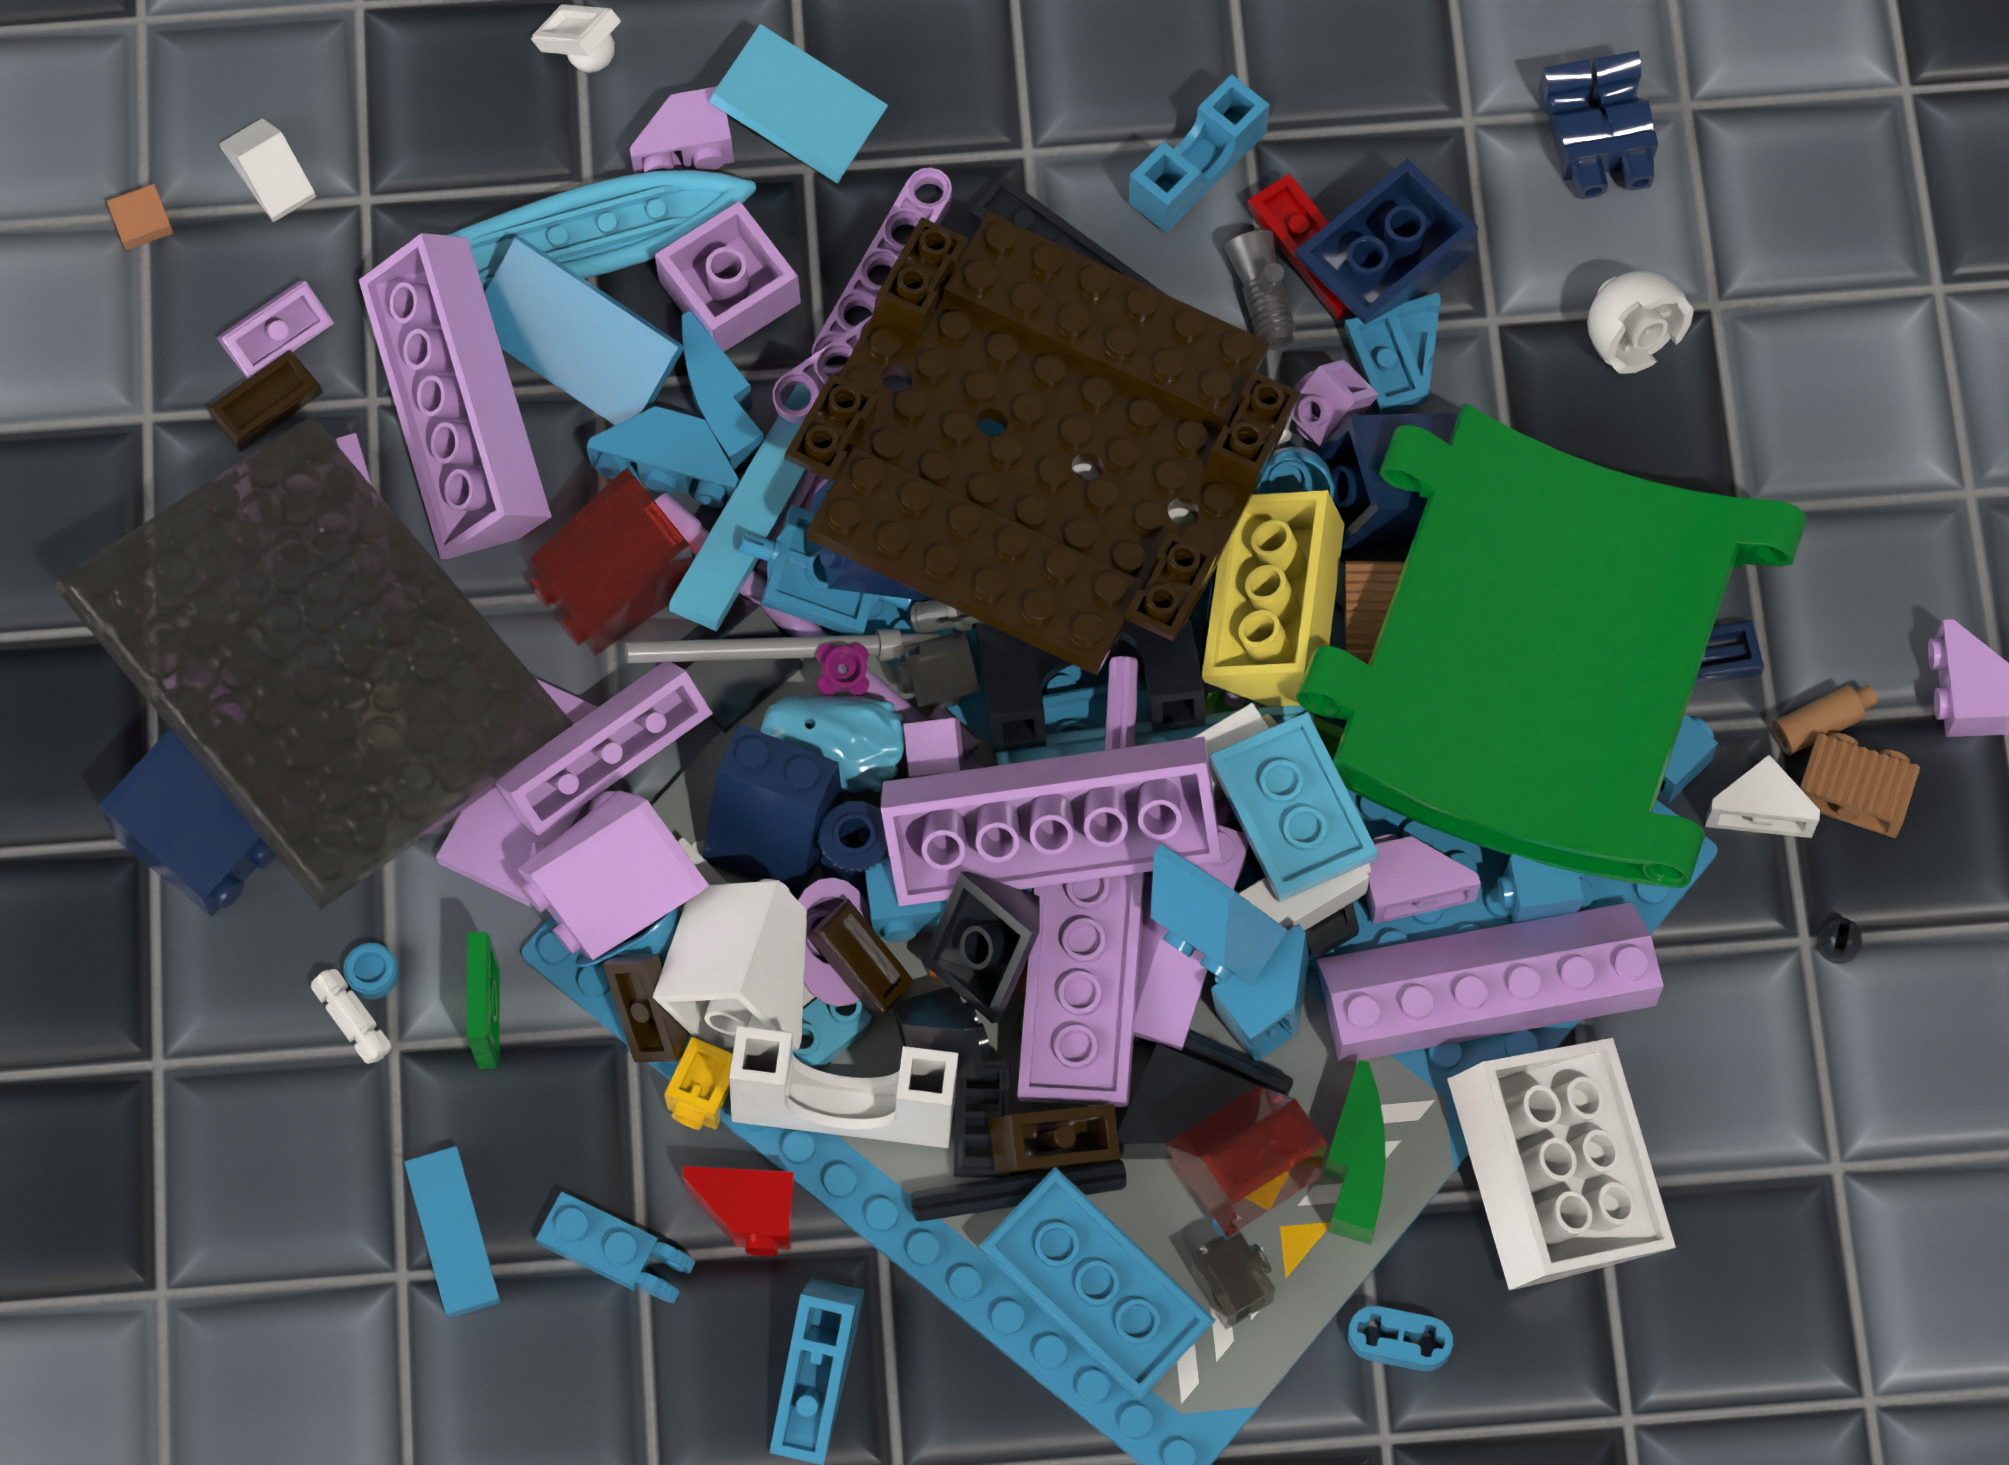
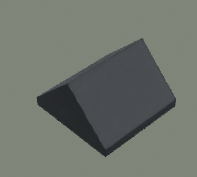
(738, 686)
(984, 941)

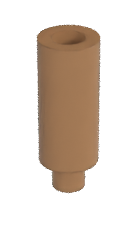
(1824, 716)

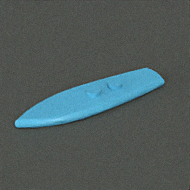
(608, 221)

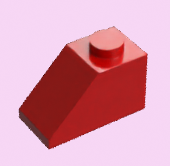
(747, 1205)

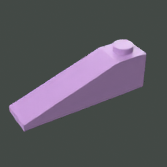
(1167, 978)

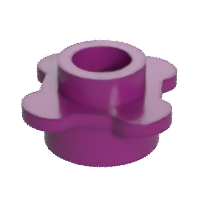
(854, 658)

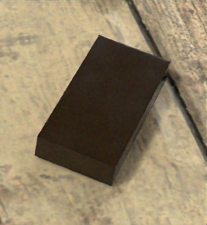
(265, 400)
(861, 958)

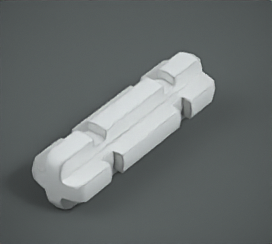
(351, 1016)

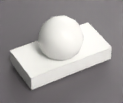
(580, 34)

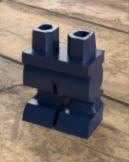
(1601, 138)

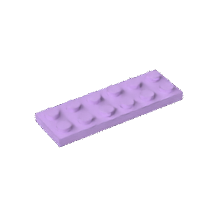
(1082, 993)

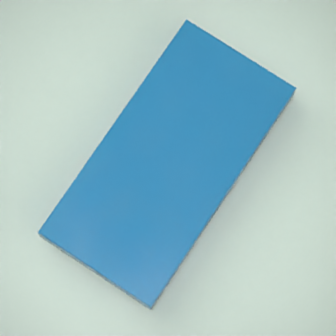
(578, 335)
(1097, 1284)

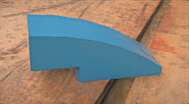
(720, 395)

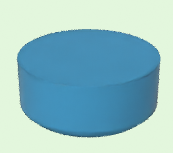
(371, 971)

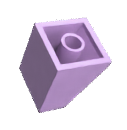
(610, 876)

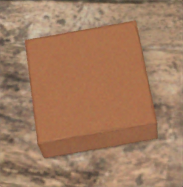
(139, 217)

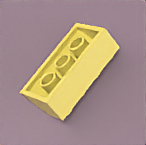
(1274, 596)

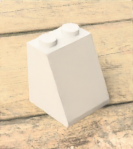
(737, 963)

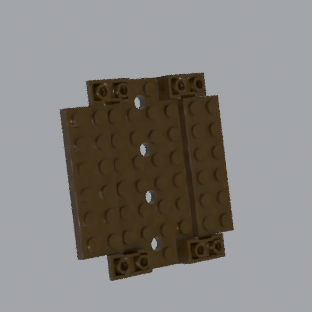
(1076, 375)

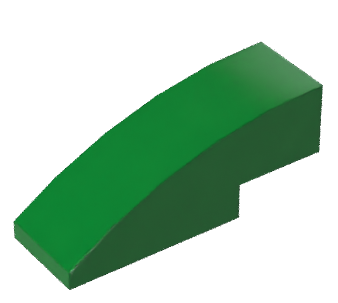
(1358, 1159)

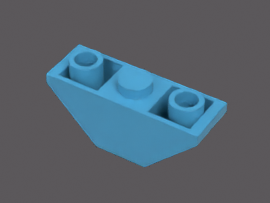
(667, 454)

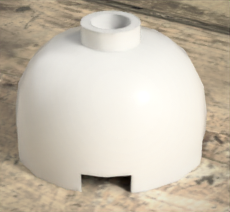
(1637, 318)

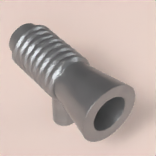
(1263, 288)

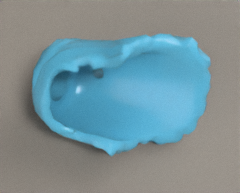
(850, 730)

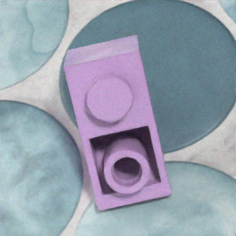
(684, 136)
(1972, 683)

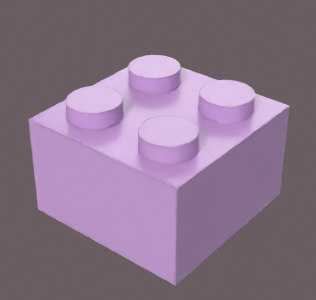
(728, 276)

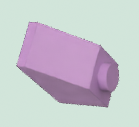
(1415, 880)

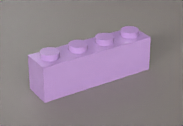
(603, 747)

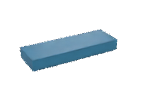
(452, 1232)

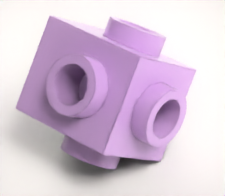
(1330, 399)

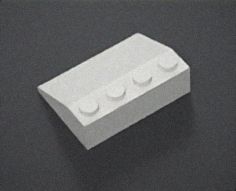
(1560, 1162)

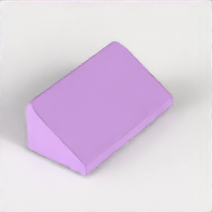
(275, 328)

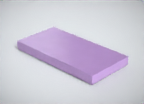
(488, 837)

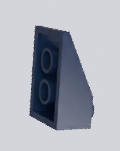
(1390, 244)

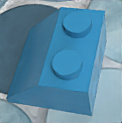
(1211, 919)

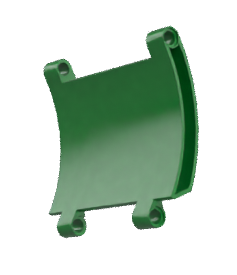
(1541, 650)

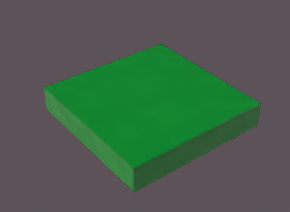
(483, 1000)

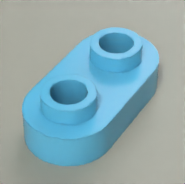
(830, 1032)

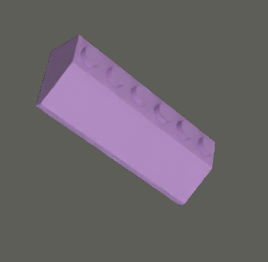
(454, 396)
(1051, 819)
(1489, 982)

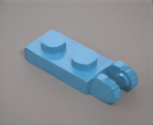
(610, 1247)

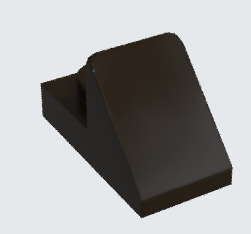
(648, 1027)

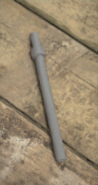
(885, 645)

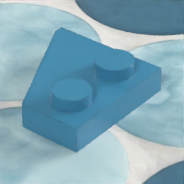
(1397, 353)

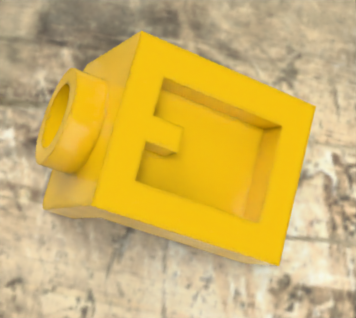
(699, 1085)

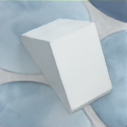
(268, 168)
(1764, 803)

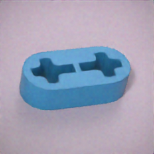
(1398, 1351)

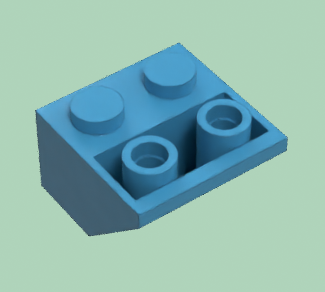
(1271, 1008)

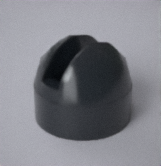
(1827, 939)

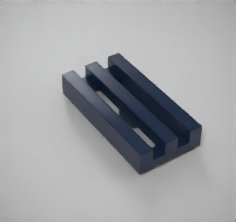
(1736, 669)

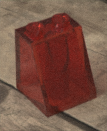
(611, 565)
(1250, 1156)

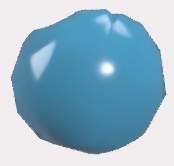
(1296, 471)

